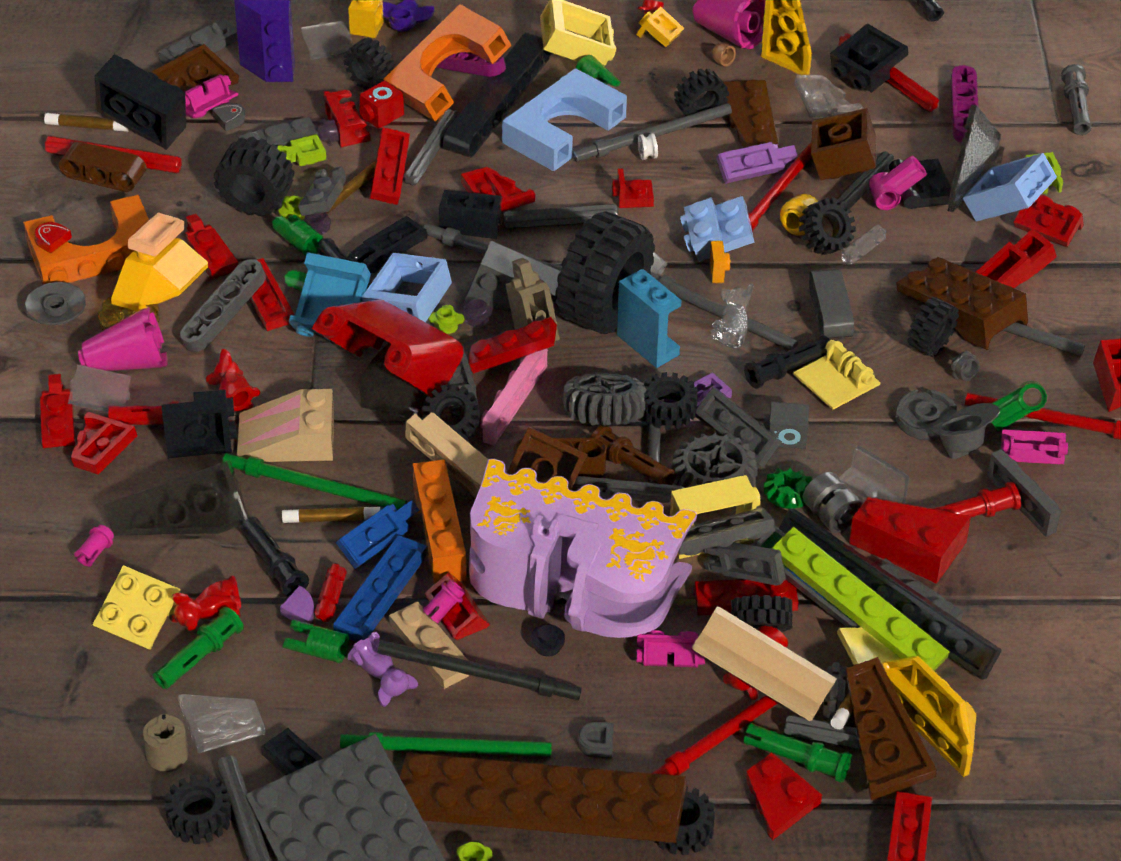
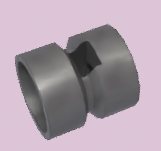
(831, 501)

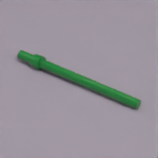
(256, 467)
(453, 745)

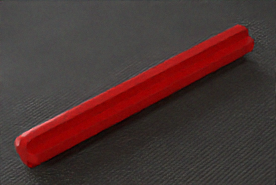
(907, 86)
(153, 160)

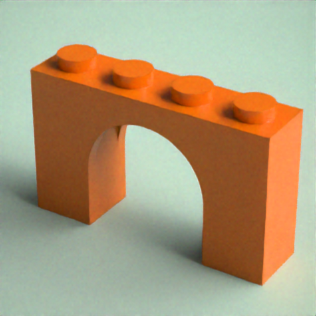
(457, 33)
(78, 262)

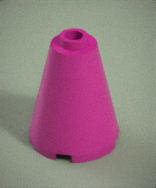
(733, 19)
(126, 345)

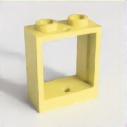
(565, 15)
(717, 496)

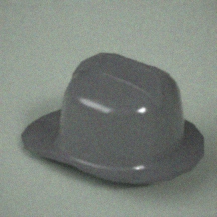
(965, 429)

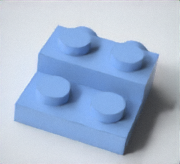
(719, 222)

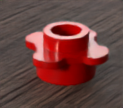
(650, 5)

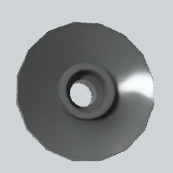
(55, 303)

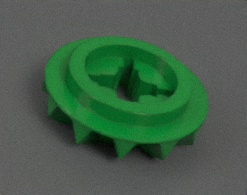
(785, 496)

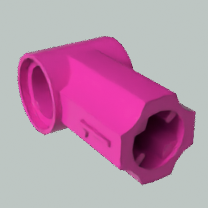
(888, 187)

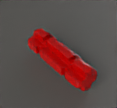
(330, 592)

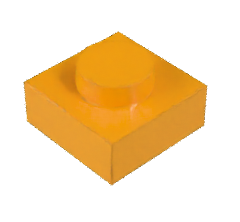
(718, 262)

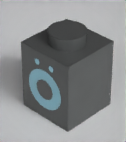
(788, 423)

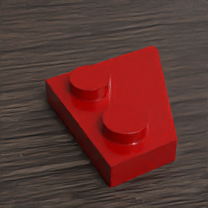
(490, 182)
(101, 442)
(780, 794)

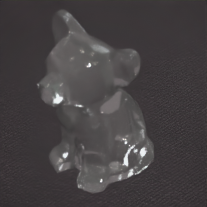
(734, 323)

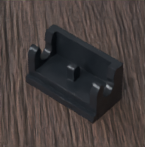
(471, 213)

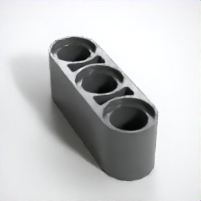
(831, 303)

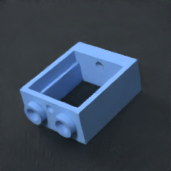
(1009, 187)
(406, 268)

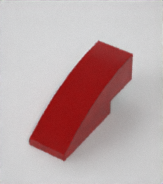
(1020, 261)

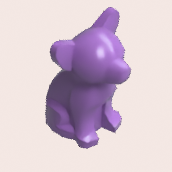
(393, 680)

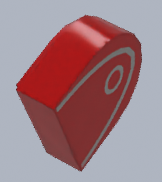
(51, 236)

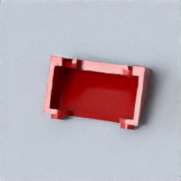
(416, 352)

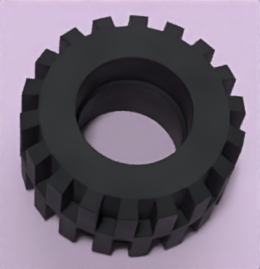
(254, 176)

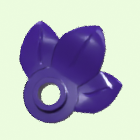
(406, 14)

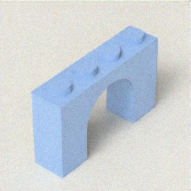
(571, 95)

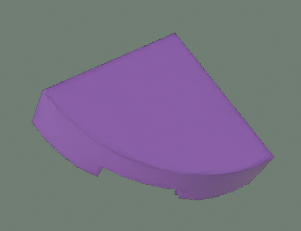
(299, 606)

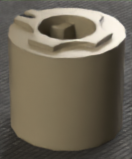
(165, 743)

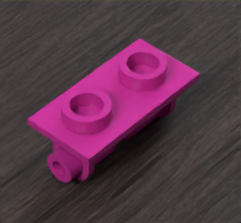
(216, 94)
(1035, 446)
(657, 647)

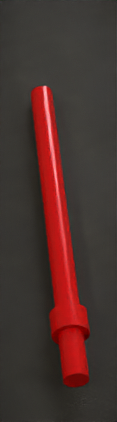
(781, 184)
(1060, 417)
(680, 761)

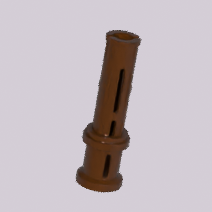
(622, 451)

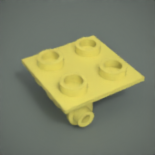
(837, 376)
(136, 607)

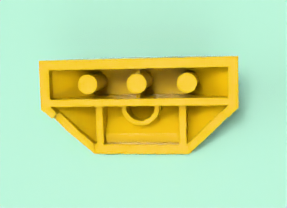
(158, 278)
(935, 710)

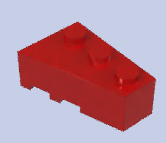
(910, 535)

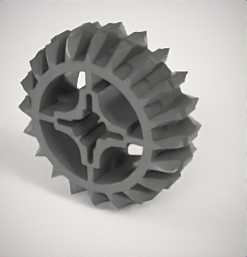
(604, 399)
(712, 460)

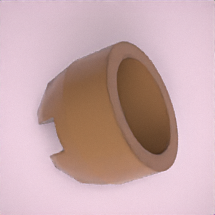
(724, 54)

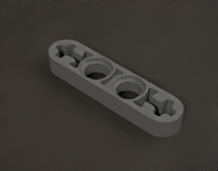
(202, 331)

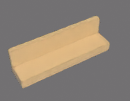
(441, 442)
(764, 663)

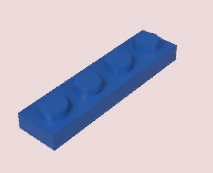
(381, 588)

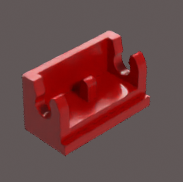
(346, 117)

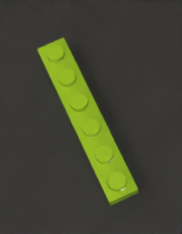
(858, 600)

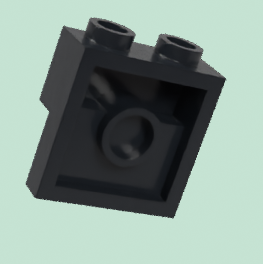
(867, 58)
(199, 425)

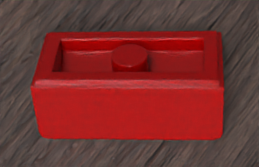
(463, 617)

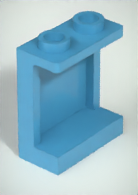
(326, 285)
(644, 317)

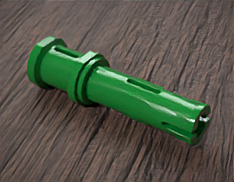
(208, 639)
(813, 757)

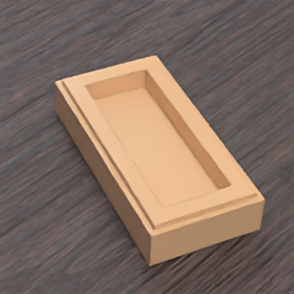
(156, 234)

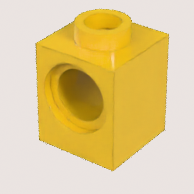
(365, 17)

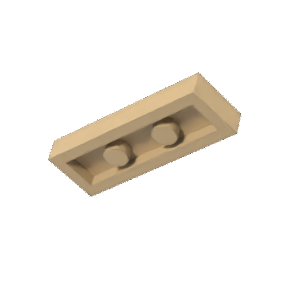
(423, 633)

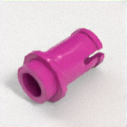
(99, 539)
(445, 599)

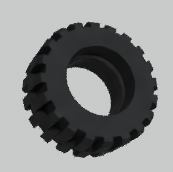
(596, 261)

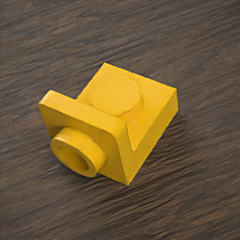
(660, 26)

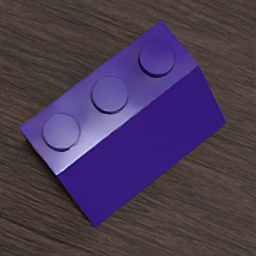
(266, 38)

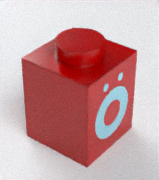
(381, 104)

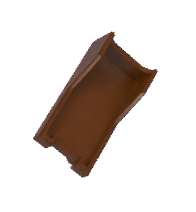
(982, 302)

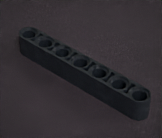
(496, 97)

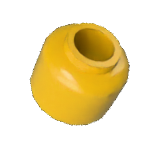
(792, 211)

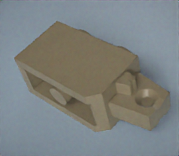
(529, 296)

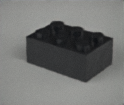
(140, 101)

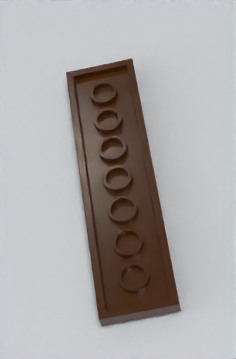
(545, 797)

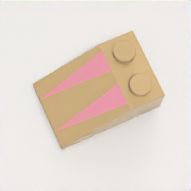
(289, 428)

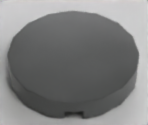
(921, 411)

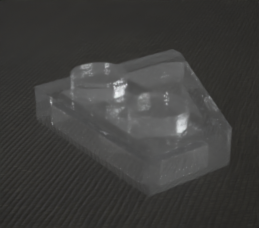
(822, 97)
(220, 720)

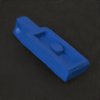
(376, 533)

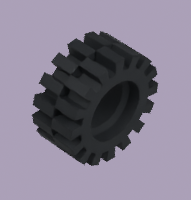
(368, 63)
(696, 85)
(840, 224)
(933, 326)
(670, 388)
(458, 397)
(764, 611)
(198, 825)
(697, 833)

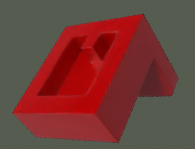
(632, 192)

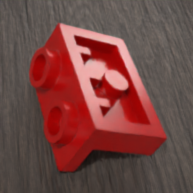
(1050, 220)

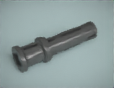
(1080, 119)

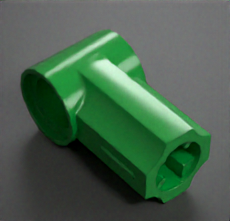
(1013, 407)

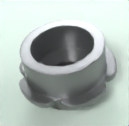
(965, 366)

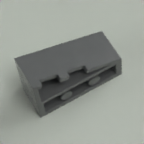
(497, 271)

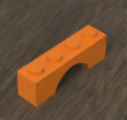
(440, 520)

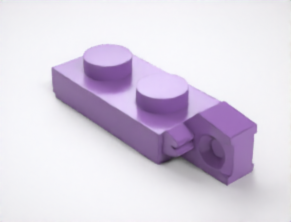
(754, 161)

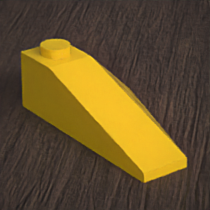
(786, 36)

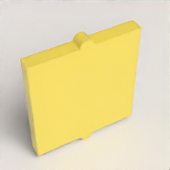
(863, 646)

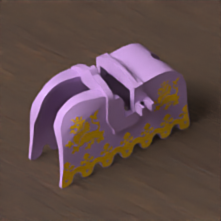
(598, 550)

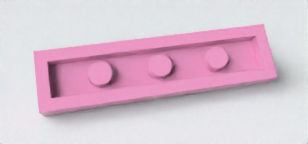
(512, 396)

